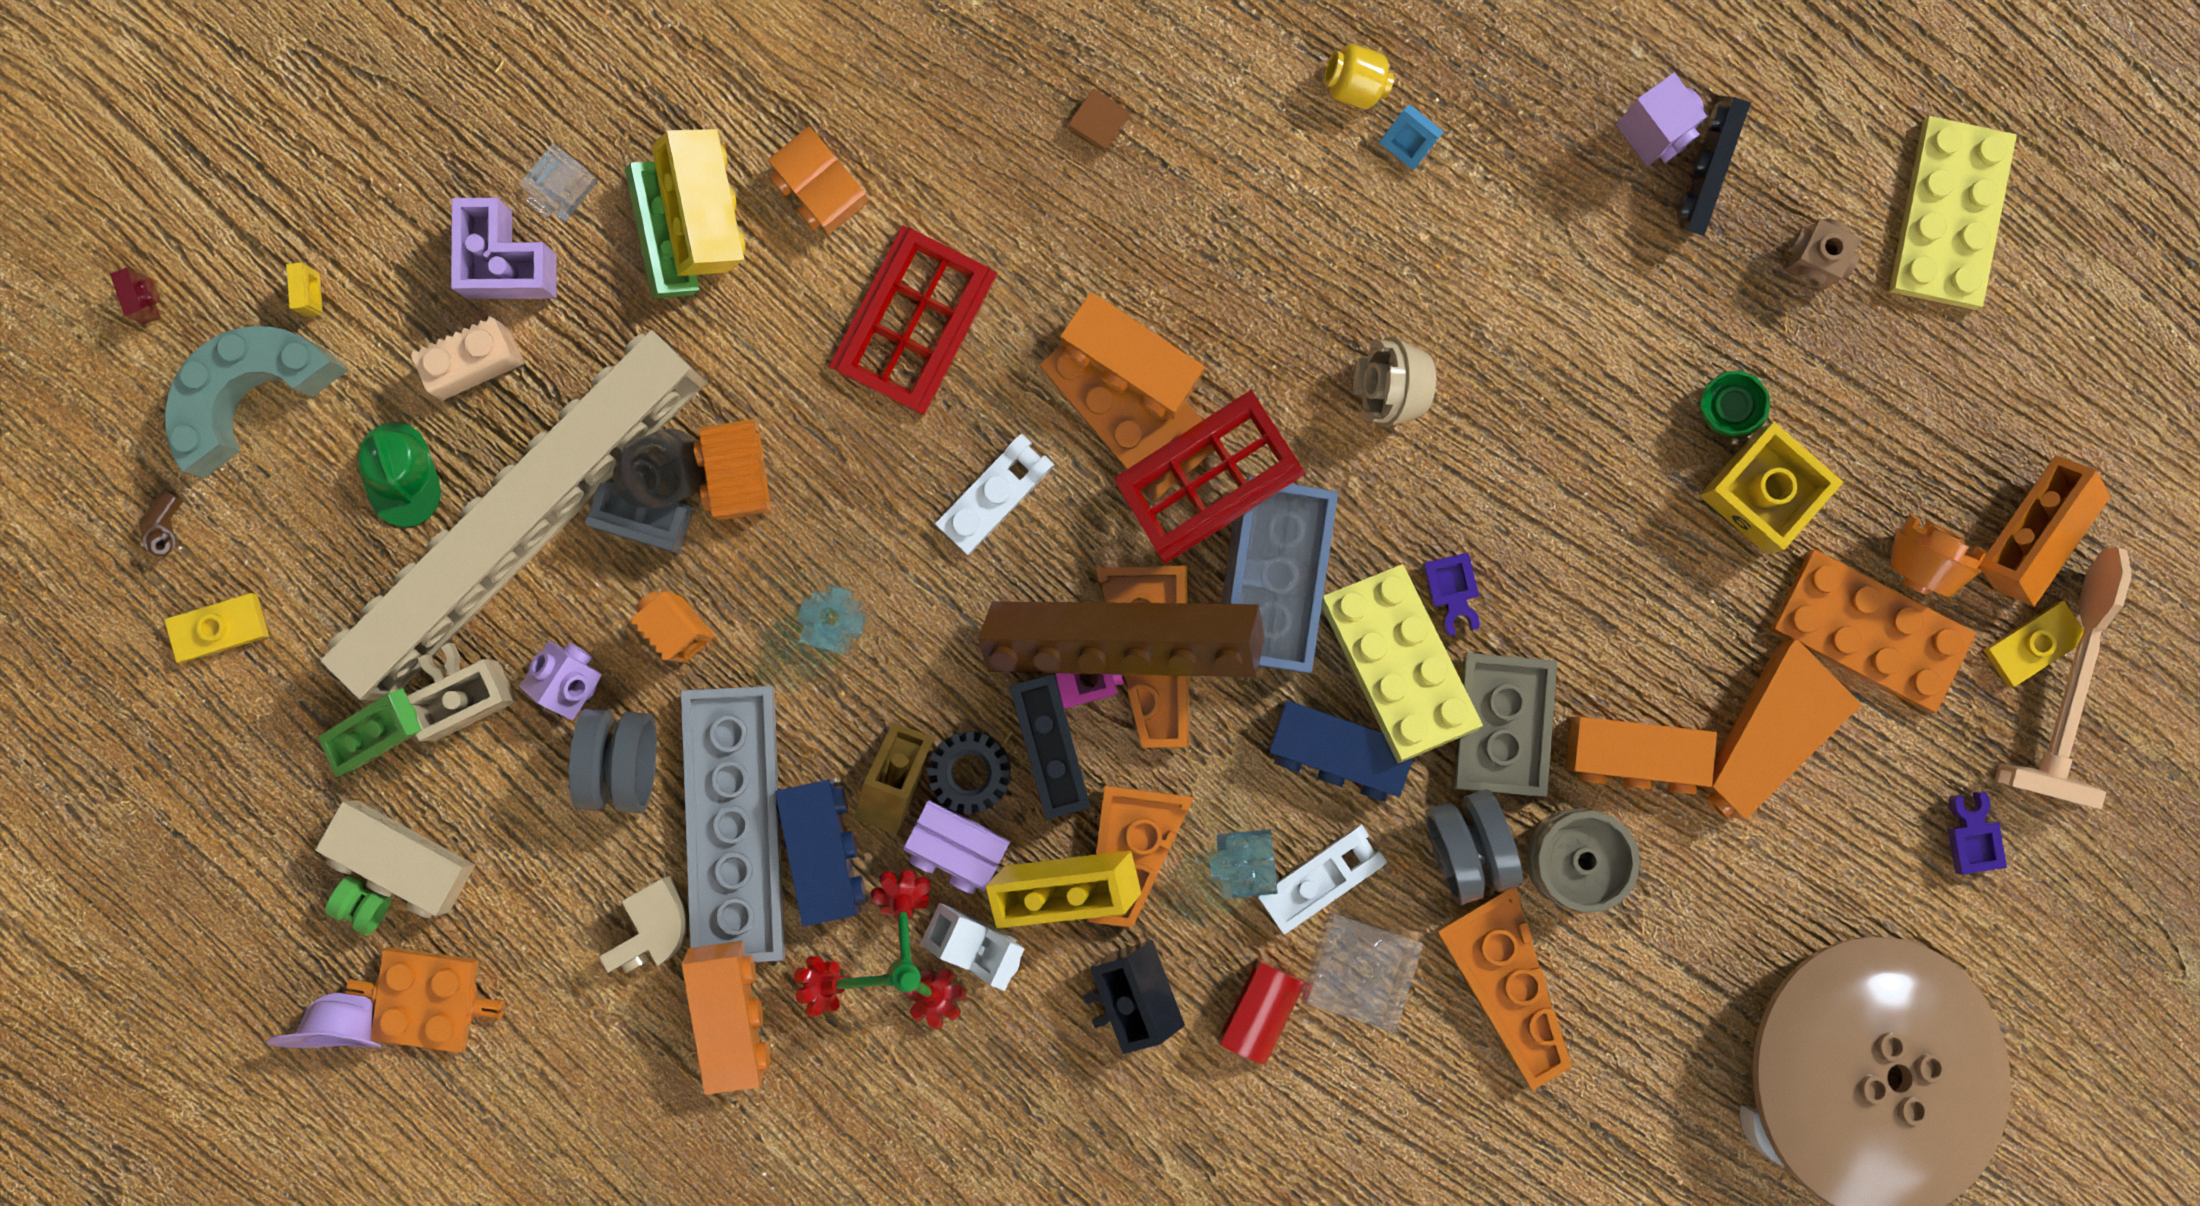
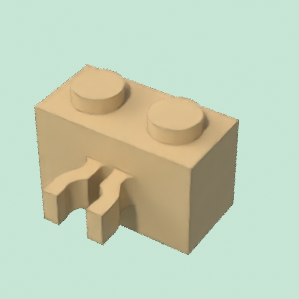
(461, 696)

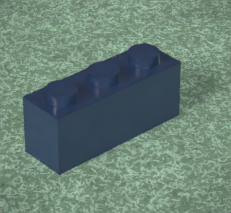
(1337, 750)
(820, 851)

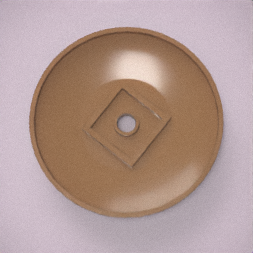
(1827, 1063)

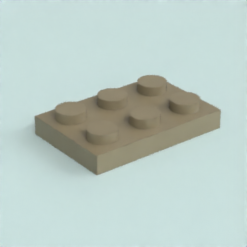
(1516, 713)

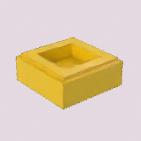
(304, 290)

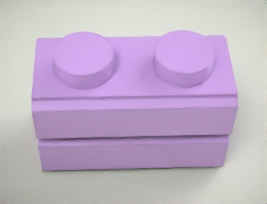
(955, 846)

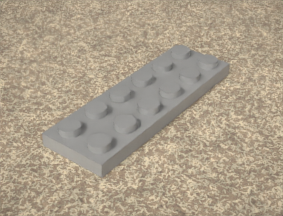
(733, 819)

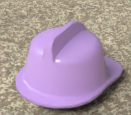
(331, 1022)

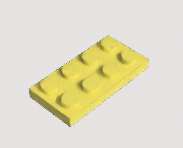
(1952, 213)
(1400, 663)

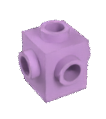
(561, 679)

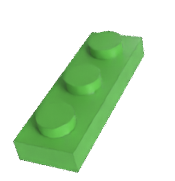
(654, 234)
(370, 733)

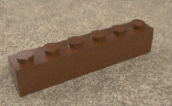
(1123, 638)

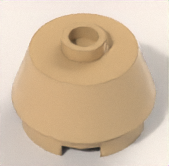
(1394, 382)

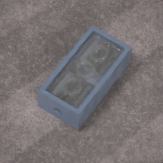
(1281, 564)

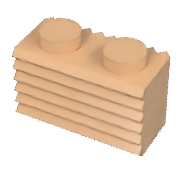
(467, 358)

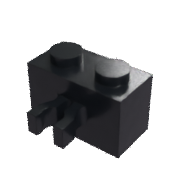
(1135, 997)

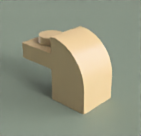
(662, 926)

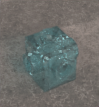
(814, 616)
(1244, 864)

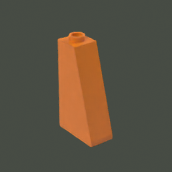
(1779, 728)

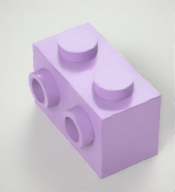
(1663, 120)

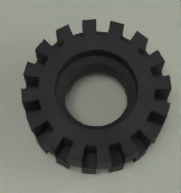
(969, 800)

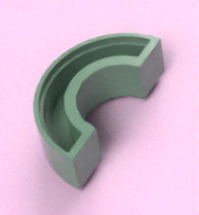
(221, 374)

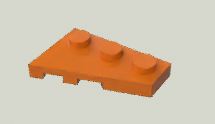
(1146, 826)

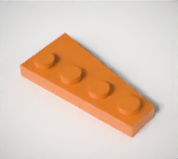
(1157, 701)

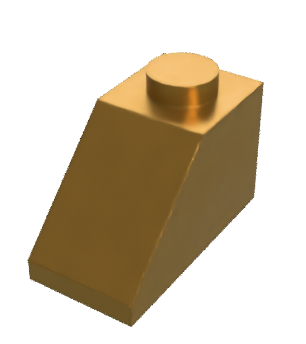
(893, 778)

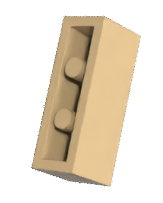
(394, 859)

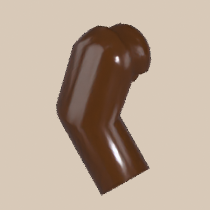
(157, 525)

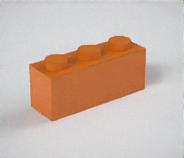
(1130, 356)
(2045, 530)
(1640, 754)
(725, 1017)

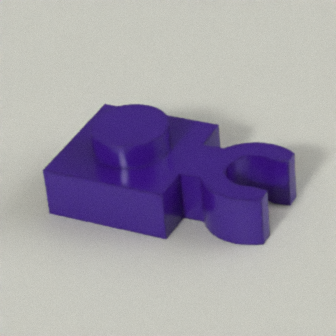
(1452, 584)
(1975, 844)

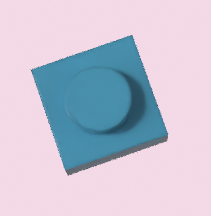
(1411, 137)

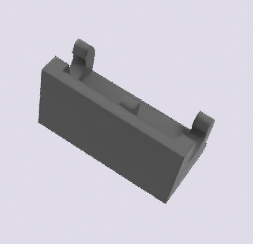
(655, 527)

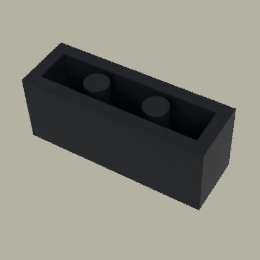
(1050, 746)

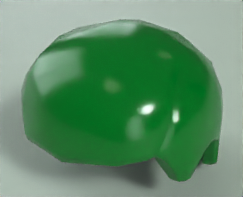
(1735, 404)

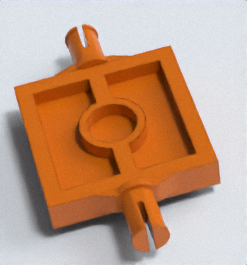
(425, 999)

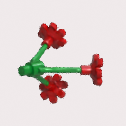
(931, 993)

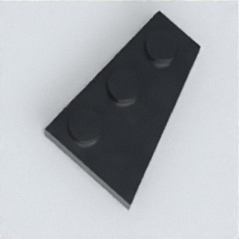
(1712, 163)

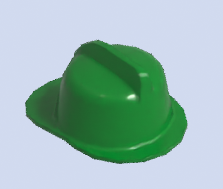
(399, 474)

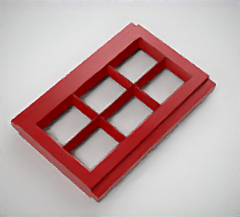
(877, 301)
(1229, 507)

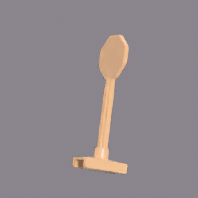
(2099, 603)

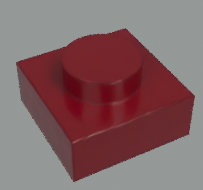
(136, 295)

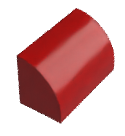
(1261, 1012)

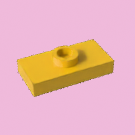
(216, 628)
(2035, 644)

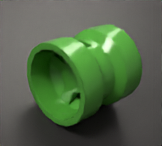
(357, 905)

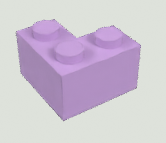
(487, 261)

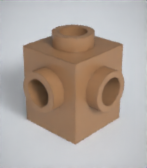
(1812, 252)

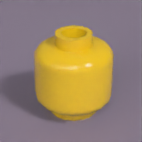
(1358, 76)

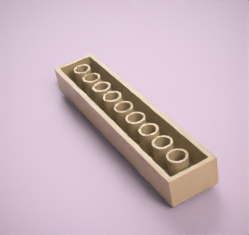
(512, 519)

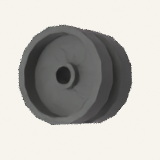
(613, 761)
(1474, 846)

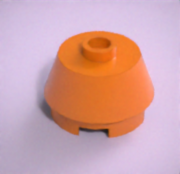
(1933, 558)

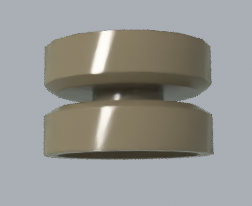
(1609, 859)

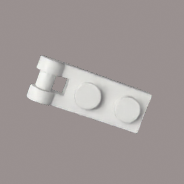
(993, 495)
(1322, 880)

